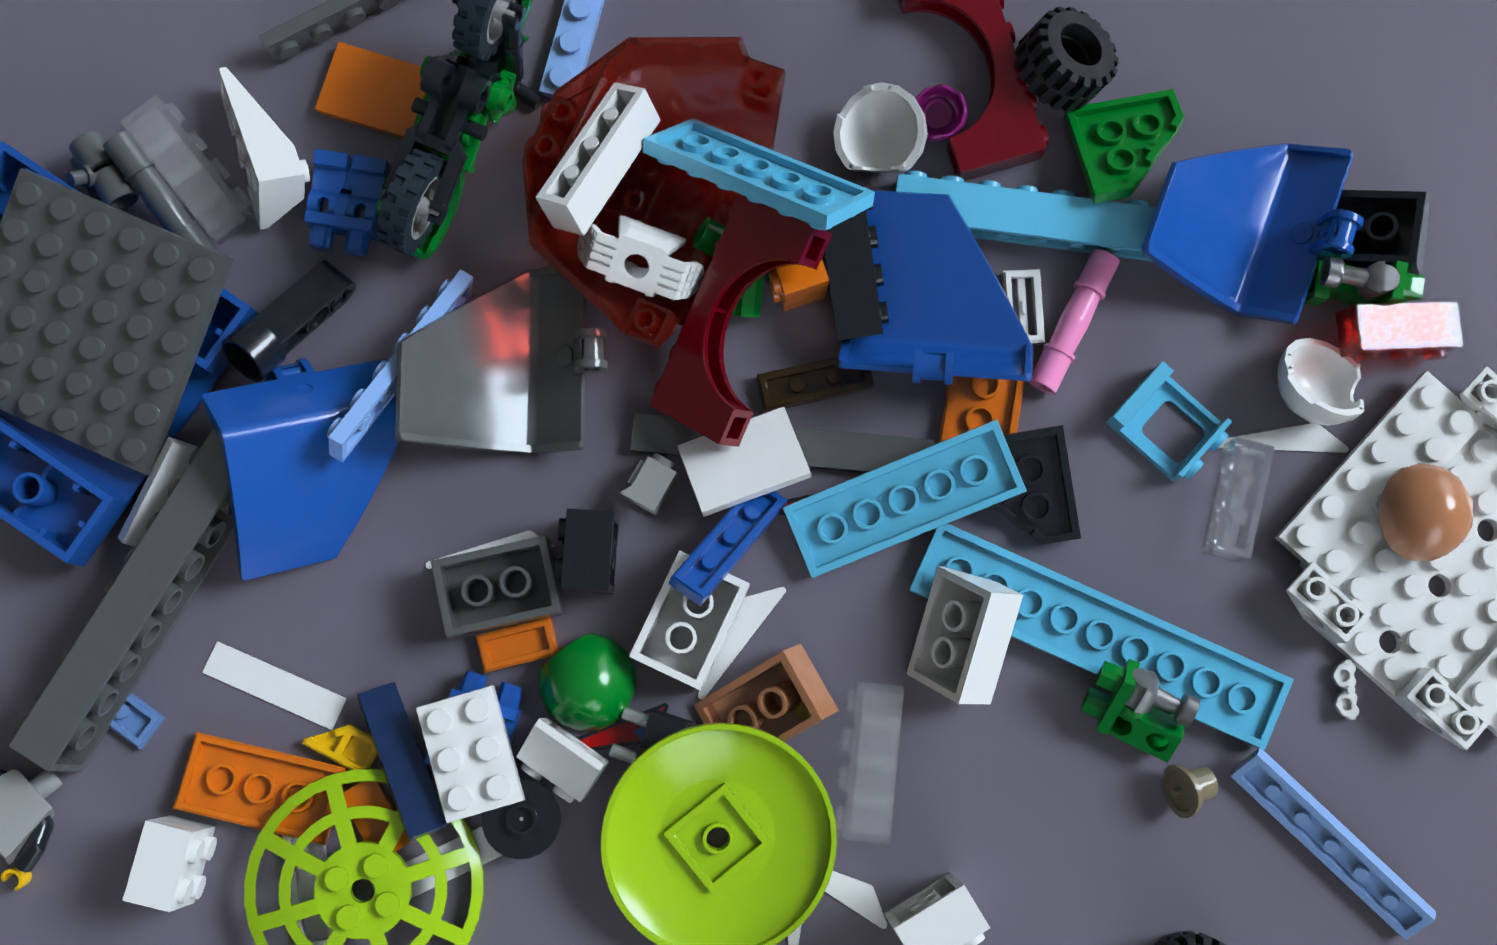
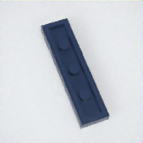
(402, 761)

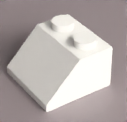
(561, 759)

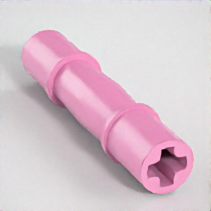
(1074, 321)

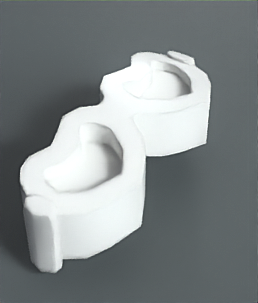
(1346, 700)

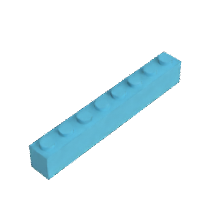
(1041, 218)

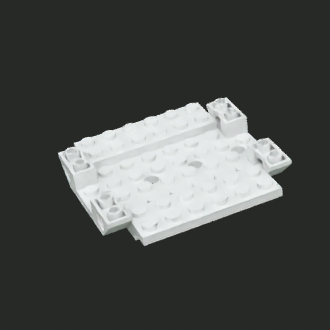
(1361, 587)

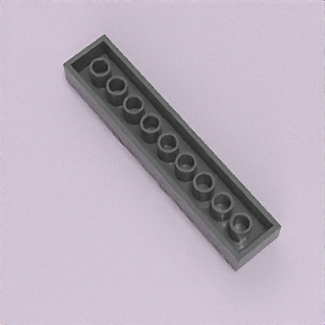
(132, 618)

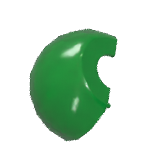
(588, 683)

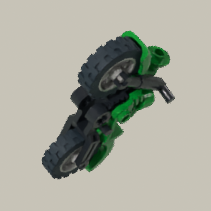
(451, 122)

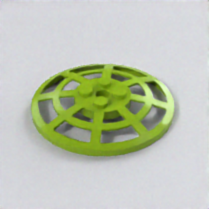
(357, 861)

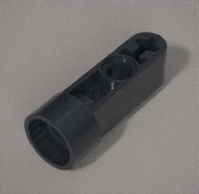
(266, 339)

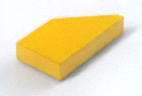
(346, 746)

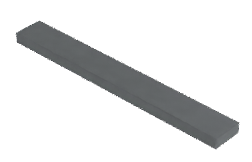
(820, 447)

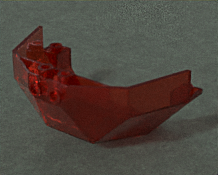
(685, 80)

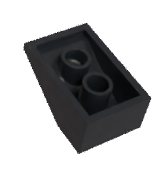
(1392, 227)

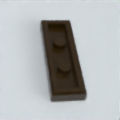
(810, 384)

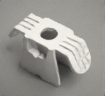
(665, 274)

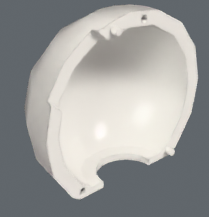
(880, 130)
(1319, 382)

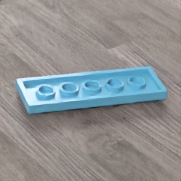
(759, 173)
(904, 498)

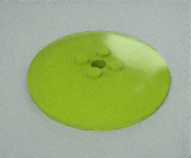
(731, 894)

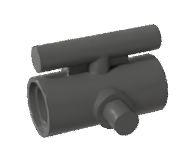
(99, 173)

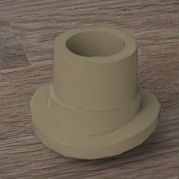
(1188, 788)

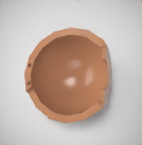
(1425, 512)

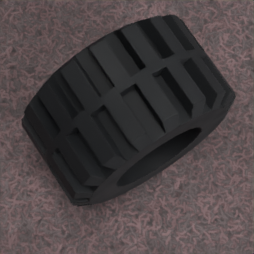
(1066, 59)

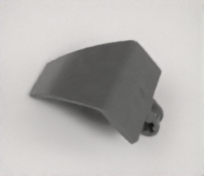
(502, 370)

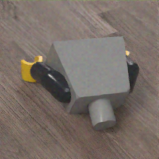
(25, 821)

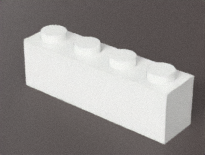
(598, 158)

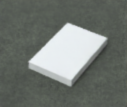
(761, 464)

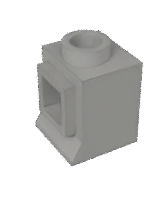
(650, 483)

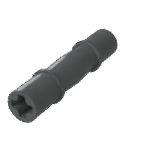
(152, 188)

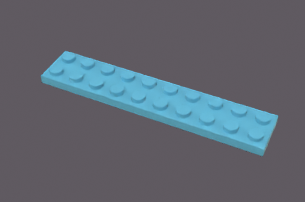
(1093, 627)

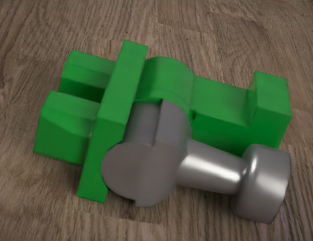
(1368, 285)
(1130, 711)

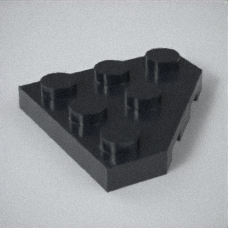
(1049, 504)

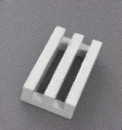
(1020, 275)

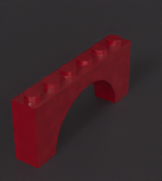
(1009, 127)
(695, 378)

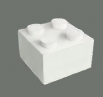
(170, 863)

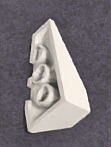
(266, 153)

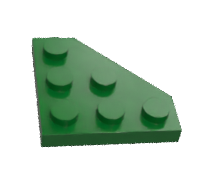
(1122, 140)

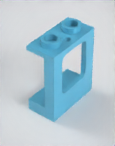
(1145, 401)

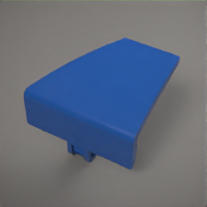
(1253, 225)
(939, 298)
(284, 488)

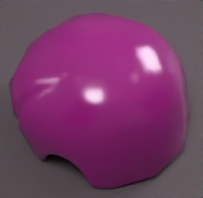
(943, 110)

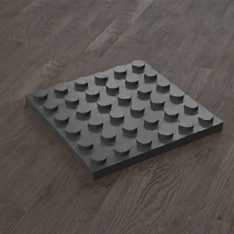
(99, 319)

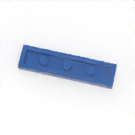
(725, 546)

